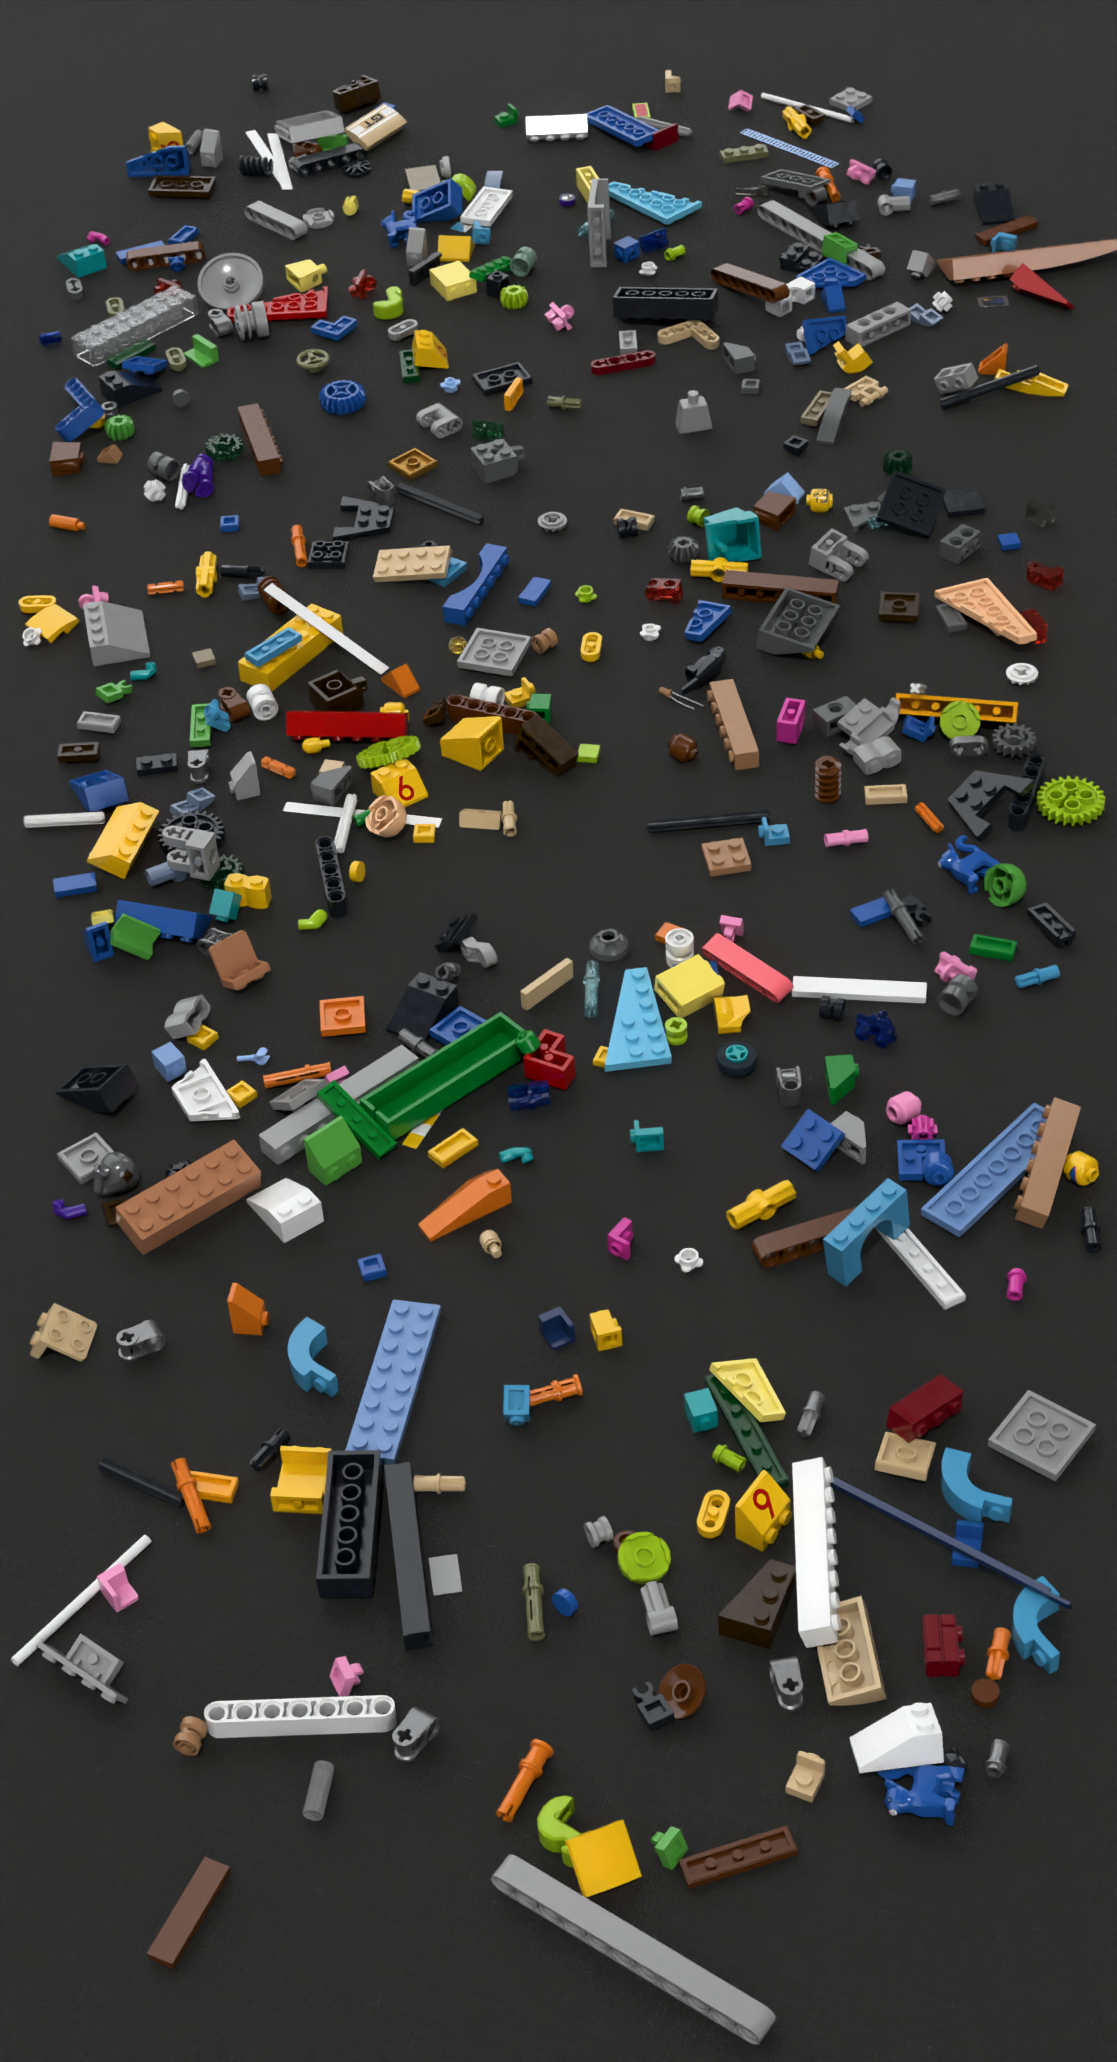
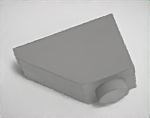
(211, 148)
(416, 246)
(920, 264)
(244, 778)
(854, 1141)

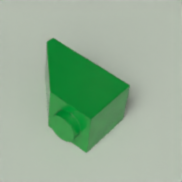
(840, 1076)

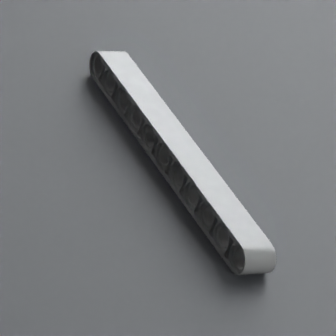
(813, 235)
(634, 1949)

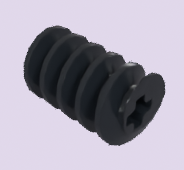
(256, 166)

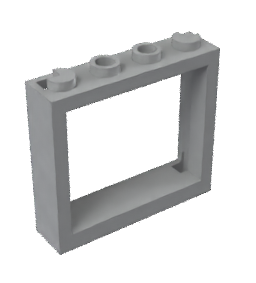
(309, 126)

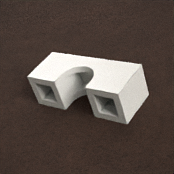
(800, 291)

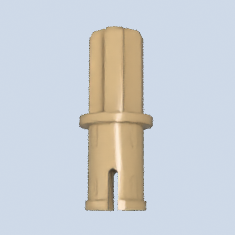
(509, 819)
(439, 1483)

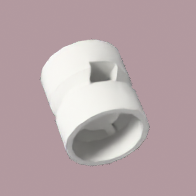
(490, 694)
(262, 702)
(679, 946)

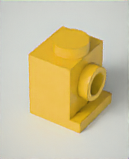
(605, 1330)

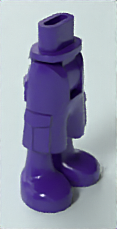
(200, 472)

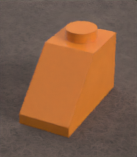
(247, 1311)

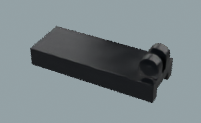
(421, 271)
(1052, 924)

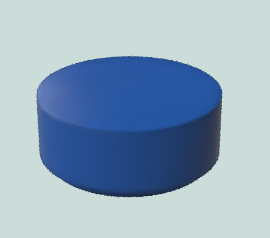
(565, 1602)

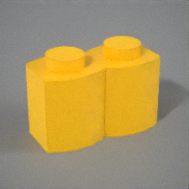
(254, 889)

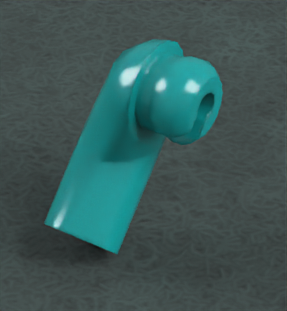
(144, 674)
(516, 1152)

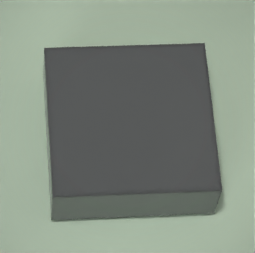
(750, 386)

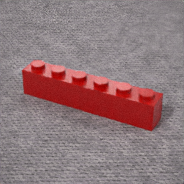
(346, 724)

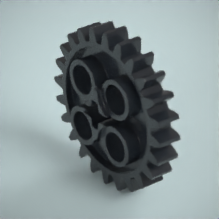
(194, 821)

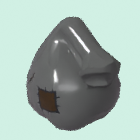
(115, 1175)

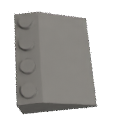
(115, 633)

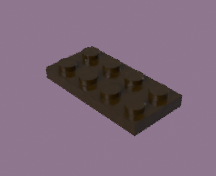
(182, 186)

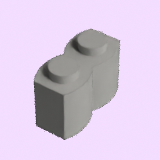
(877, 755)
(187, 1016)

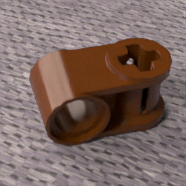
(305, 147)
(233, 704)

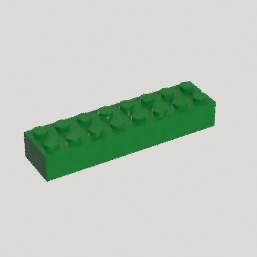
(444, 1076)

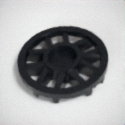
(356, 168)

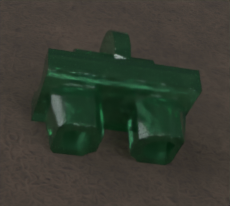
(487, 430)

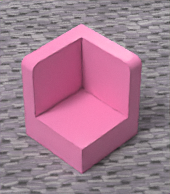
(740, 99)
(116, 1588)

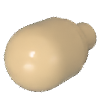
(491, 1243)

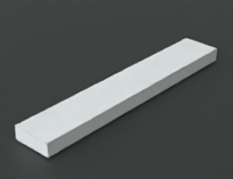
(859, 989)
(926, 1269)

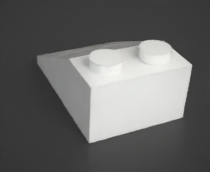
(287, 1208)
(900, 1740)

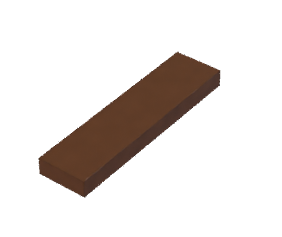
(1013, 227)
(738, 1857)
(188, 1912)

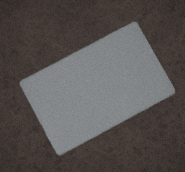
(445, 1574)

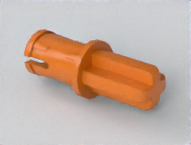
(998, 1653)

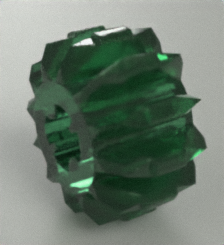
(898, 461)

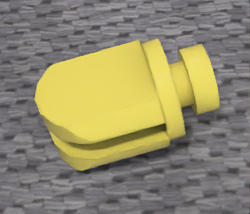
(350, 205)

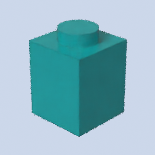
(225, 905)
(701, 1410)

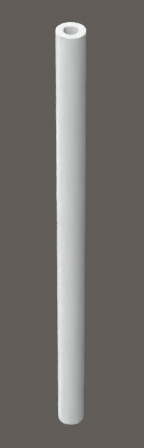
(787, 102)
(76, 1604)

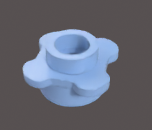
(450, 384)

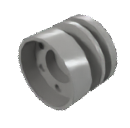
(251, 320)

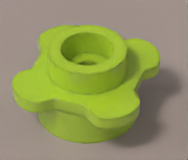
(585, 594)

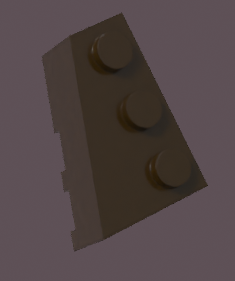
(356, 94)
(546, 746)
(760, 1606)

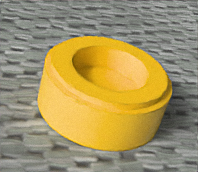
(357, 871)

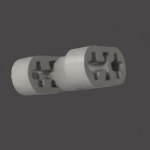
(441, 418)

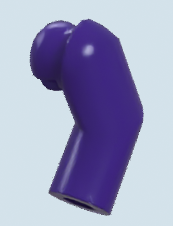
(66, 1211)

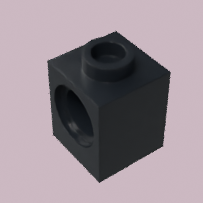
(495, 283)

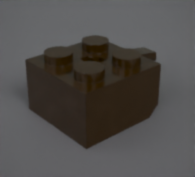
(337, 692)

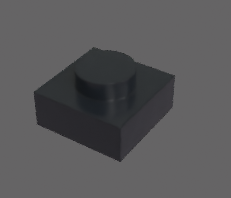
(795, 444)

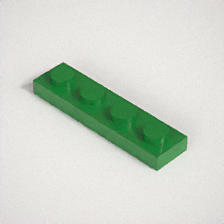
(501, 264)
(357, 1119)

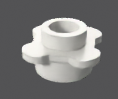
(648, 268)
(650, 632)
(31, 636)
(688, 1259)

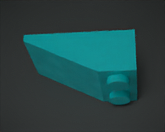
(84, 260)

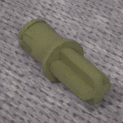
(564, 403)

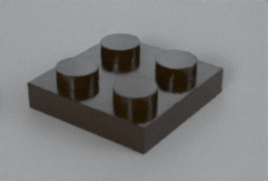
(899, 606)

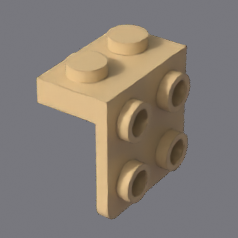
(64, 1333)

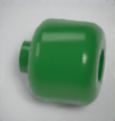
(527, 1042)

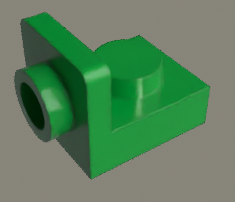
(507, 118)

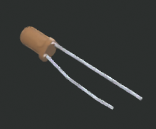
(668, 693)

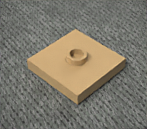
(905, 1458)

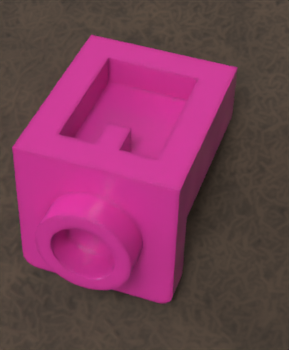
(620, 1239)

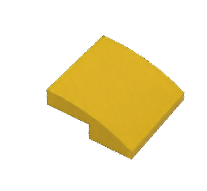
(52, 622)
(603, 1858)

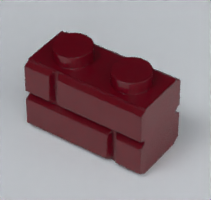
(941, 1645)

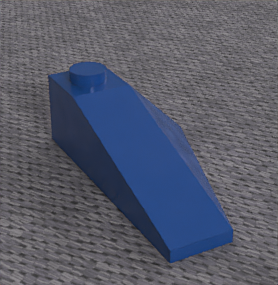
(165, 162)

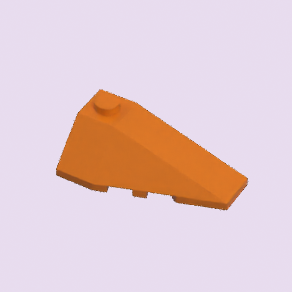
(468, 1203)

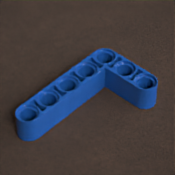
(83, 416)

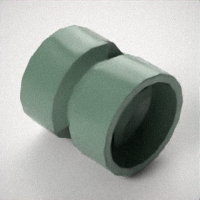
(523, 261)

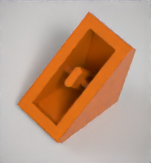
(995, 361)
(401, 681)

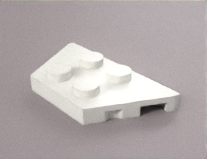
(204, 1096)

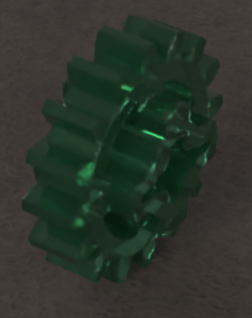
(224, 447)
(227, 866)

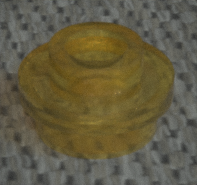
(457, 645)

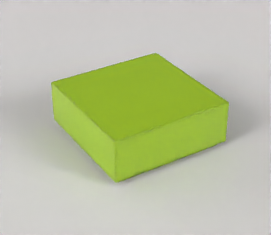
(588, 753)

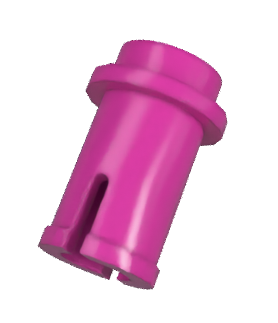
(747, 203)
(1015, 1287)

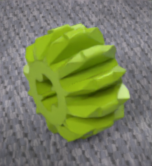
(514, 297)

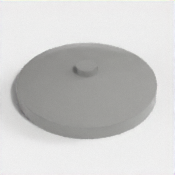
(230, 281)

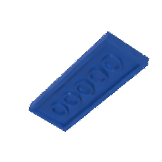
(621, 125)

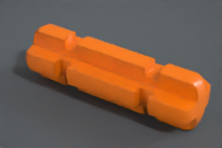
(165, 587)
(278, 767)
(929, 817)

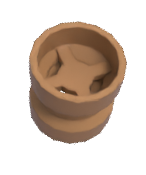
(542, 641)
(190, 1736)

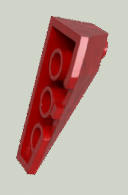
(1032, 284)

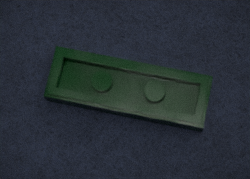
(138, 349)
(409, 372)

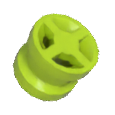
(697, 515)
(676, 1031)

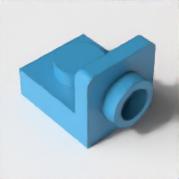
(479, 234)
(1003, 242)
(216, 717)
(773, 834)
(516, 1404)

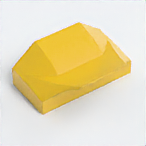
(730, 1013)

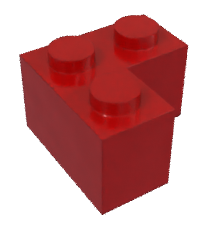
(550, 1061)

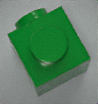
(541, 705)

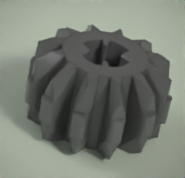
(683, 550)

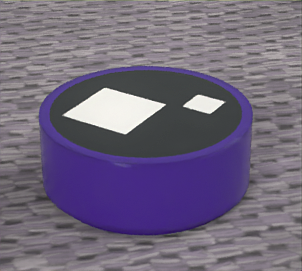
(567, 200)

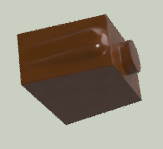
(66, 458)
(775, 509)

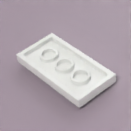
(486, 206)

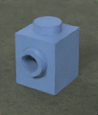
(904, 187)
(169, 1061)

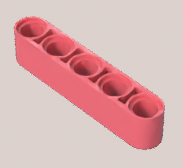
(747, 968)

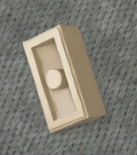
(480, 819)

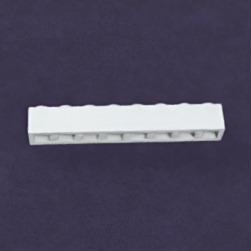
(815, 1553)

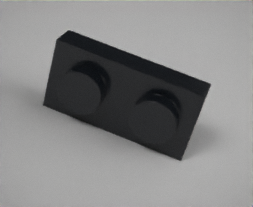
(156, 764)

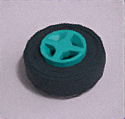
(736, 1059)

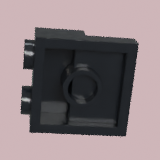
(799, 258)

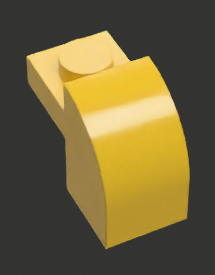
(854, 360)

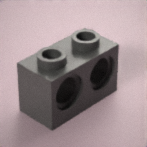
(960, 543)

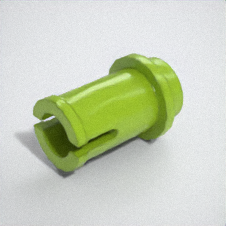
(671, 254)
(729, 1458)

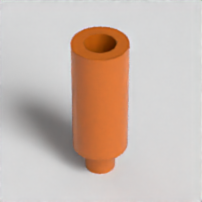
(66, 523)

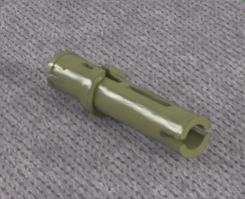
(533, 1593)

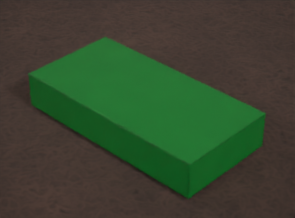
(993, 947)

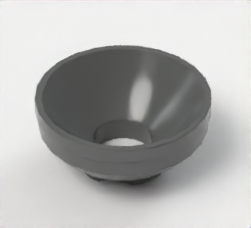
(609, 950)

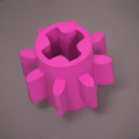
(922, 1128)

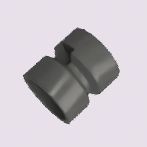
(163, 466)
(957, 994)

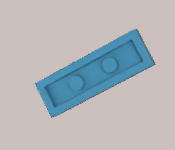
(273, 646)

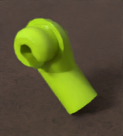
(314, 921)

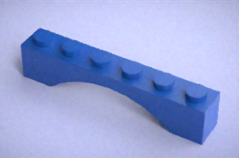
(462, 605)

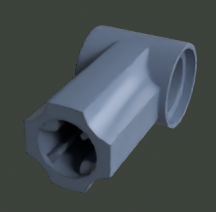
(162, 873)

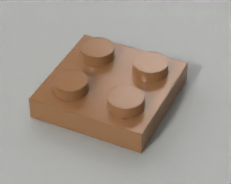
(726, 857)

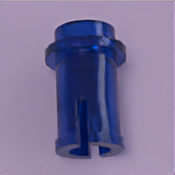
(48, 338)

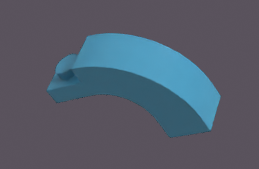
(303, 1346)
(964, 1496)
(1028, 1640)

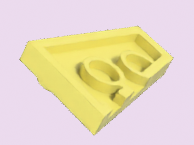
(751, 1387)

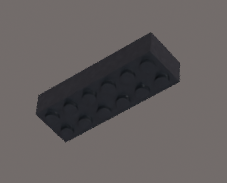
(665, 303)
(349, 1524)

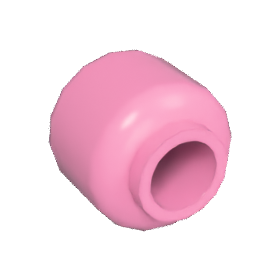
(903, 1108)

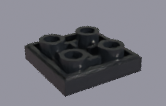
(328, 555)

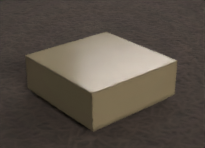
(204, 658)

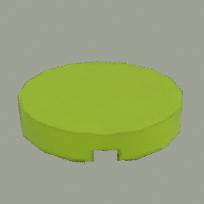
(959, 719)
(643, 1557)

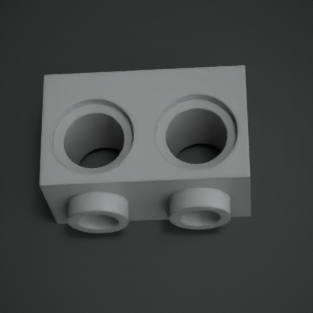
(956, 378)

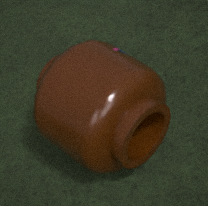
(683, 747)

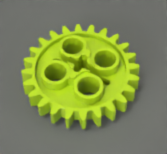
(388, 751)
(1070, 800)

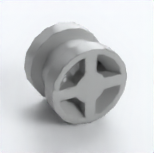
(598, 1531)

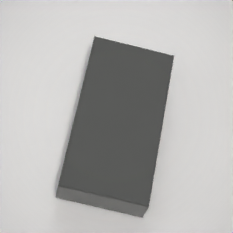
(951, 618)

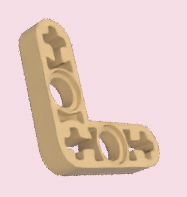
(694, 328)

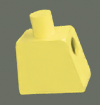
(305, 274)

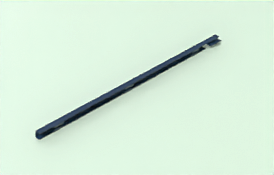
(949, 1541)

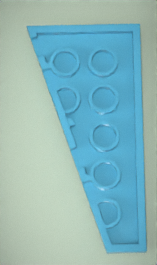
(654, 204)
(637, 1030)

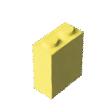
(452, 280)
(689, 986)

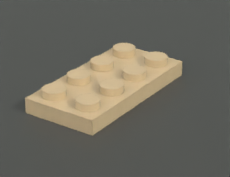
(412, 564)

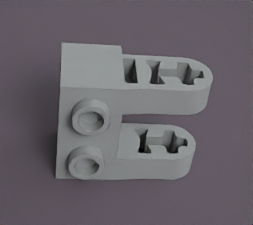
(832, 550)
(201, 851)

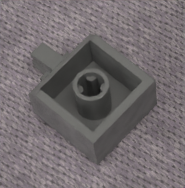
(496, 460)

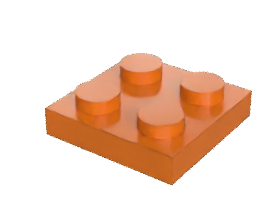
(342, 1016)

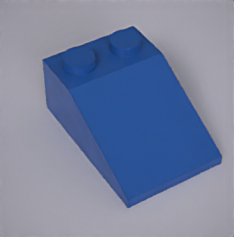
(438, 202)
(100, 790)

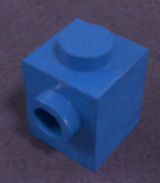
(626, 249)

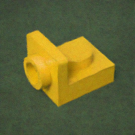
(520, 696)

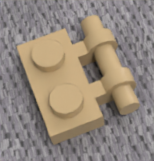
(863, 387)

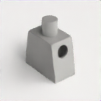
(693, 414)

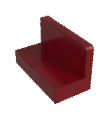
(663, 137)

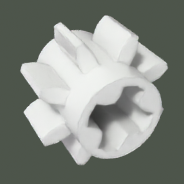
(942, 301)
(154, 490)

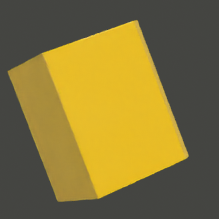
(455, 248)

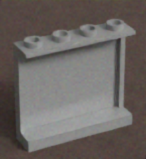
(599, 222)

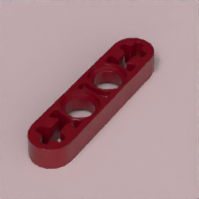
(623, 362)

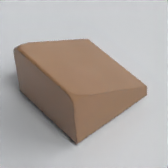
(110, 455)

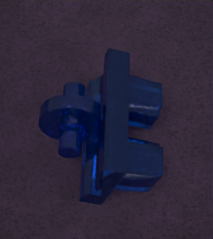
(653, 240)
(877, 1025)
(528, 1095)

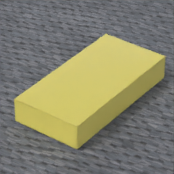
(102, 916)

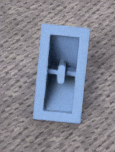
(787, 486)

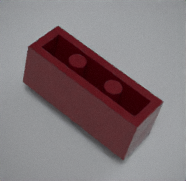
(925, 1408)

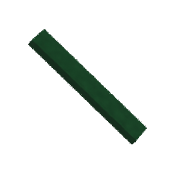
(746, 1432)

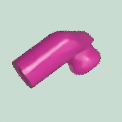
(98, 236)

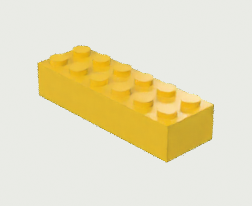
(290, 661)

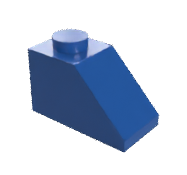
(98, 941)

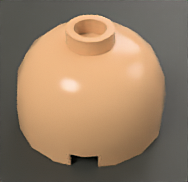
(386, 817)

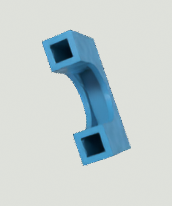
(882, 1208)

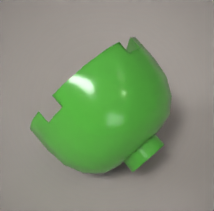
(1005, 884)

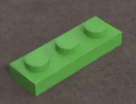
(199, 732)

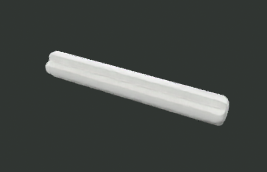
(181, 493)
(918, 689)
(64, 819)
(345, 822)

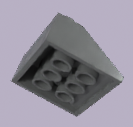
(795, 623)

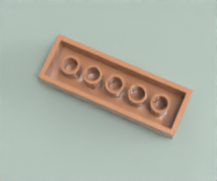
(188, 1197)

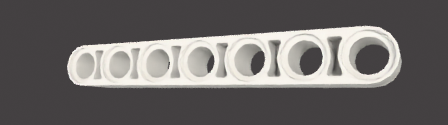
(288, 1712)

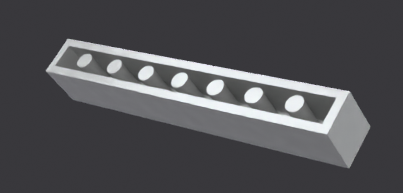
(288, 1135)

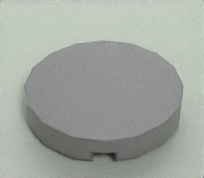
(318, 218)

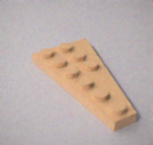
(988, 606)

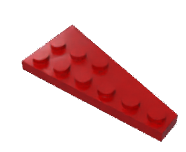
(293, 306)

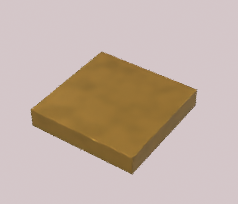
(413, 464)

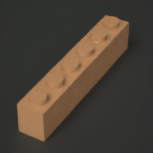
(733, 724)
(1047, 1162)

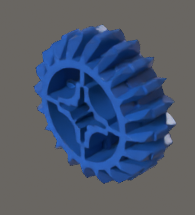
(342, 397)

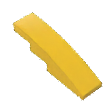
(1037, 385)

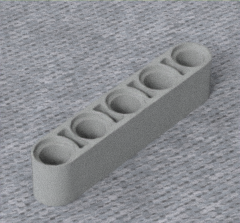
(276, 220)

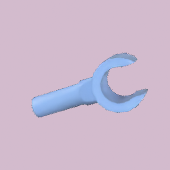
(259, 1057)

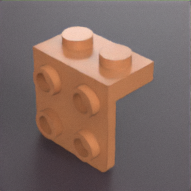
(237, 961)

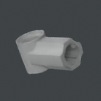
(895, 204)
(659, 1614)

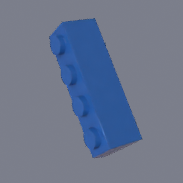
(168, 920)

